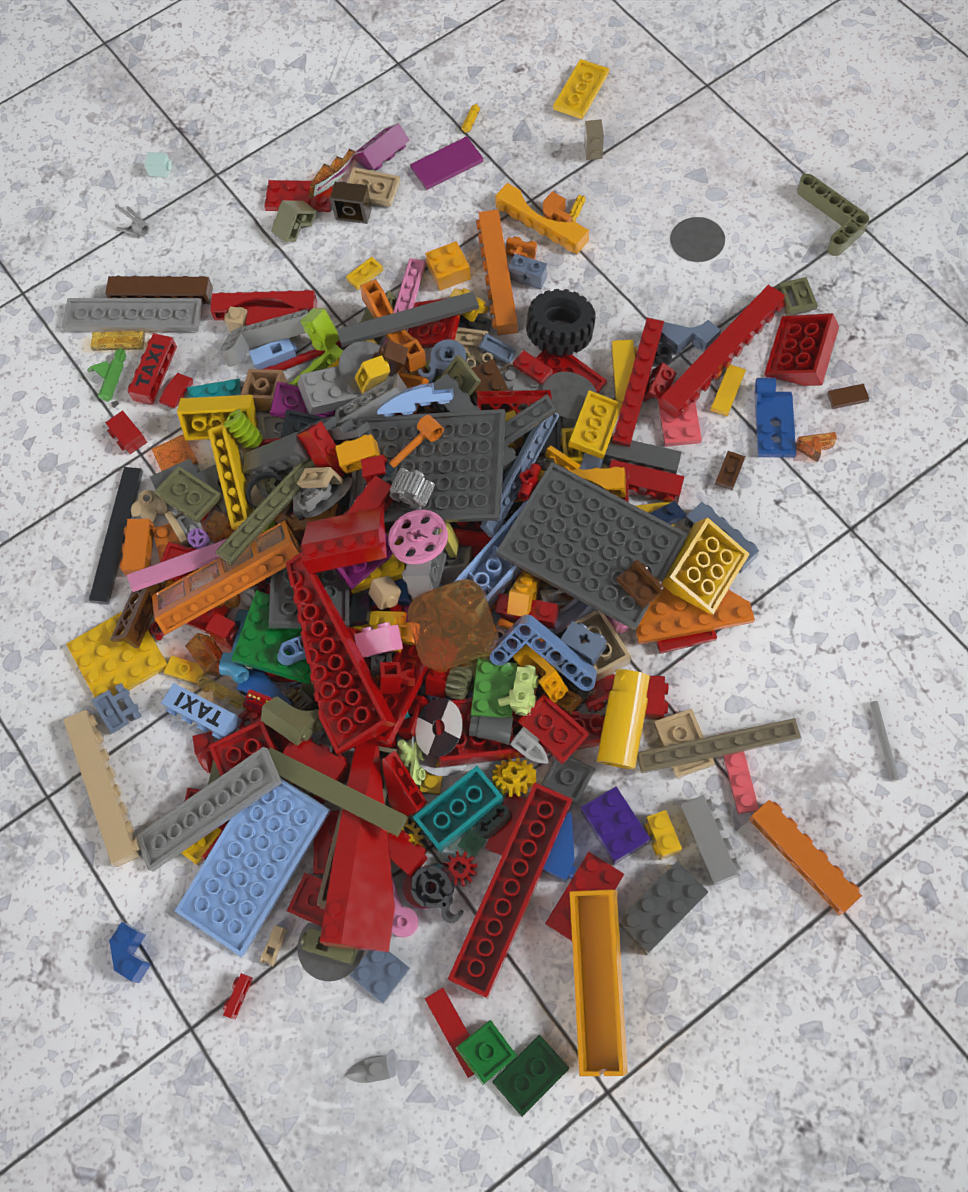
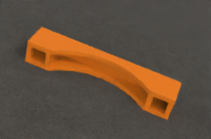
(379, 306)

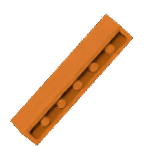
(805, 857)

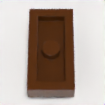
(730, 470)

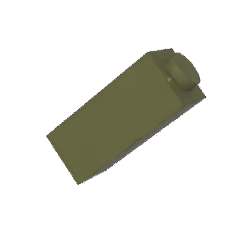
(312, 944)

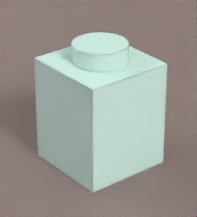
(158, 164)

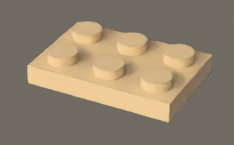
(380, 185)
(679, 729)

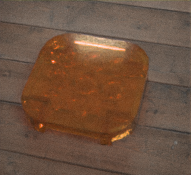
(452, 625)

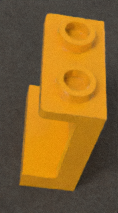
(551, 681)

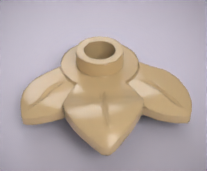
(150, 508)

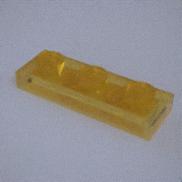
(114, 340)

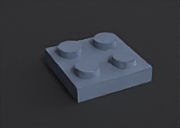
(380, 973)

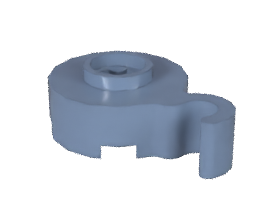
(439, 358)

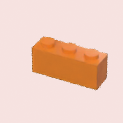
(137, 545)

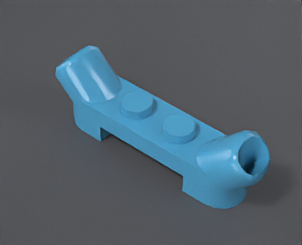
(237, 671)

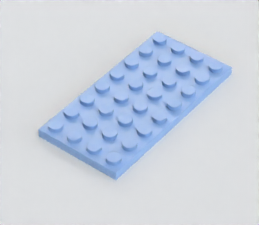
(252, 866)

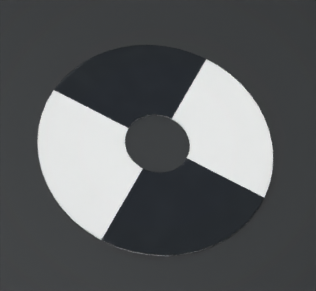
(439, 745)

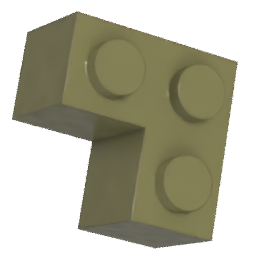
(291, 218)

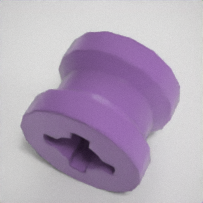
(195, 536)

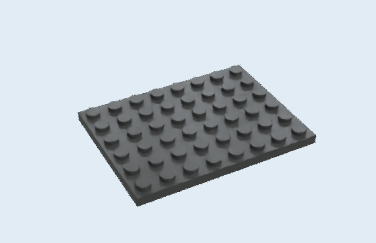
(461, 463)
(586, 539)

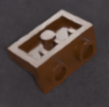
(640, 584)

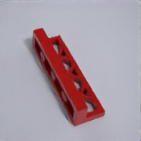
(510, 397)

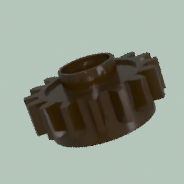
(300, 699)

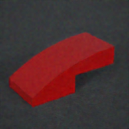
(175, 390)

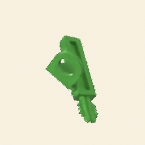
(110, 373)

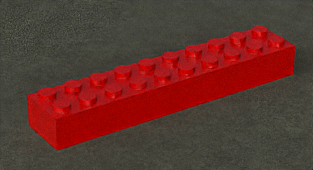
(510, 891)

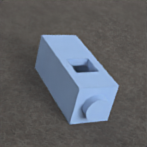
(273, 353)

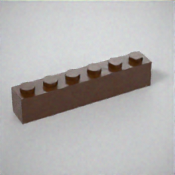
(159, 287)

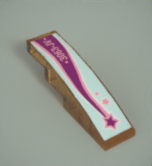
(329, 174)

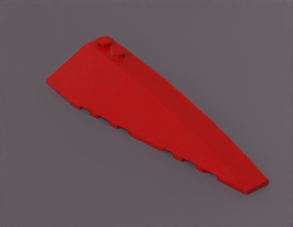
(344, 687)
(480, 750)
(360, 884)

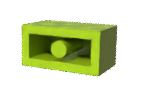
(320, 329)

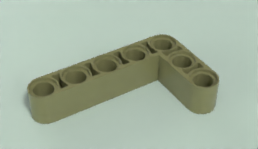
(850, 217)

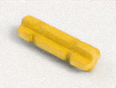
(470, 119)
(576, 207)

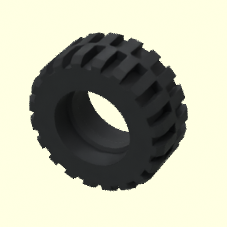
(560, 337)

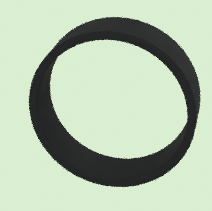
(257, 478)

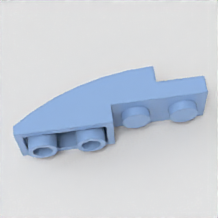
(407, 400)

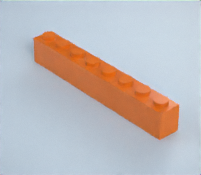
(498, 272)

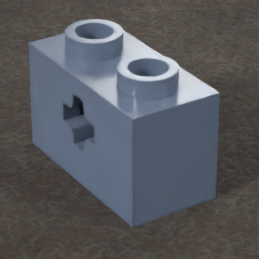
(528, 271)
(589, 650)

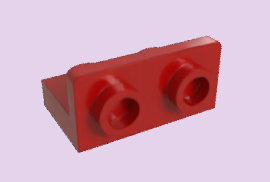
(659, 381)
(600, 698)

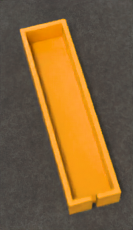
(598, 983)

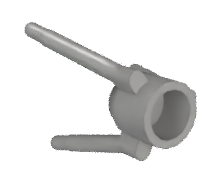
(139, 226)
(550, 595)

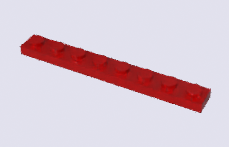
(638, 382)

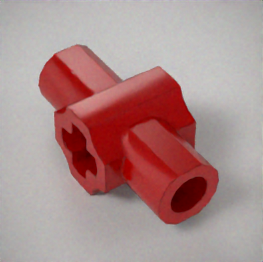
(529, 481)

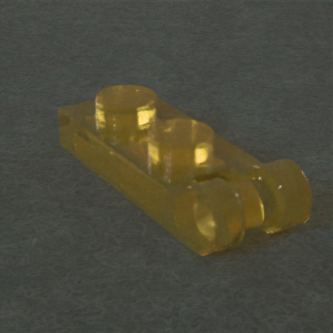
(220, 692)

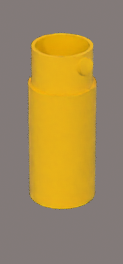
(624, 720)

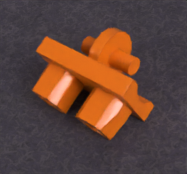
(517, 246)

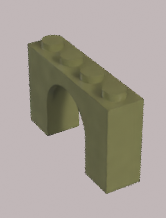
(291, 722)

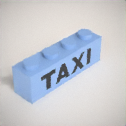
(201, 711)

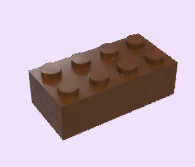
(490, 381)

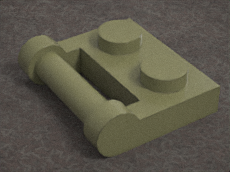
(802, 296)

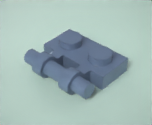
(110, 710)

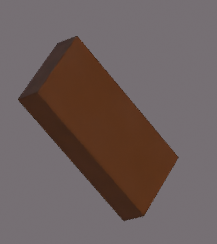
(848, 396)

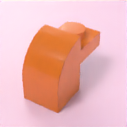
(554, 208)

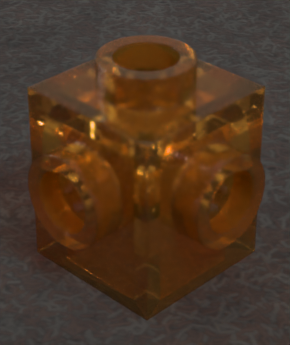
(219, 527)

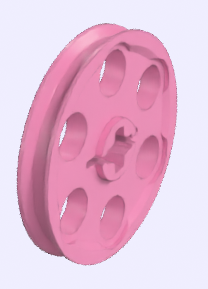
(419, 544)

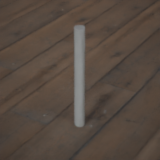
(884, 741)

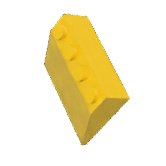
(705, 566)

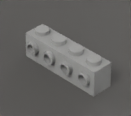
(710, 839)

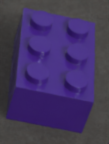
(615, 825)

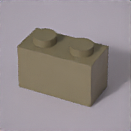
(593, 139)

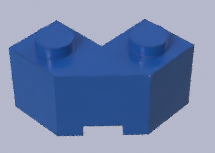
(123, 946)

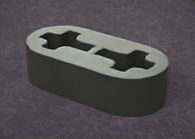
(493, 821)

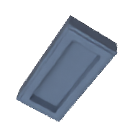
(498, 349)

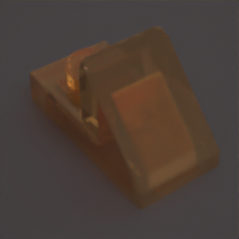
(813, 444)

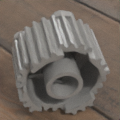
(411, 488)

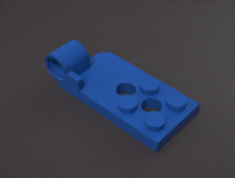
(769, 407)

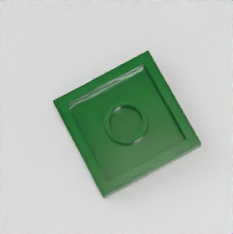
(486, 1052)

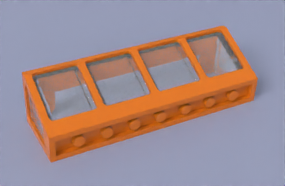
(221, 581)

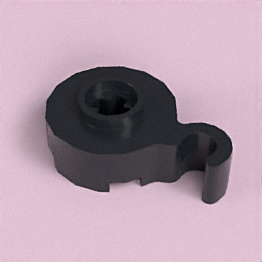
(438, 898)

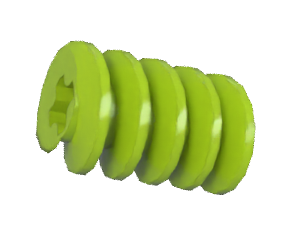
(243, 429)

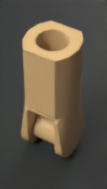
(275, 941)

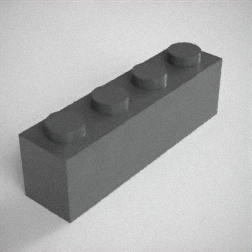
(644, 455)
(275, 456)

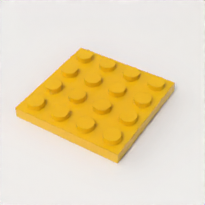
(111, 663)

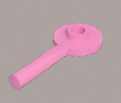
(405, 919)

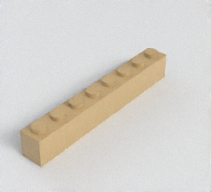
(102, 789)

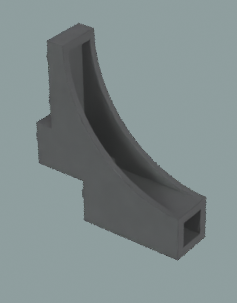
(208, 476)

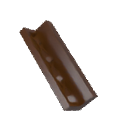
(140, 617)

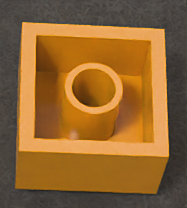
(448, 266)

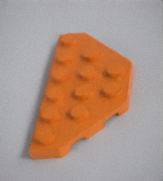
(674, 617)

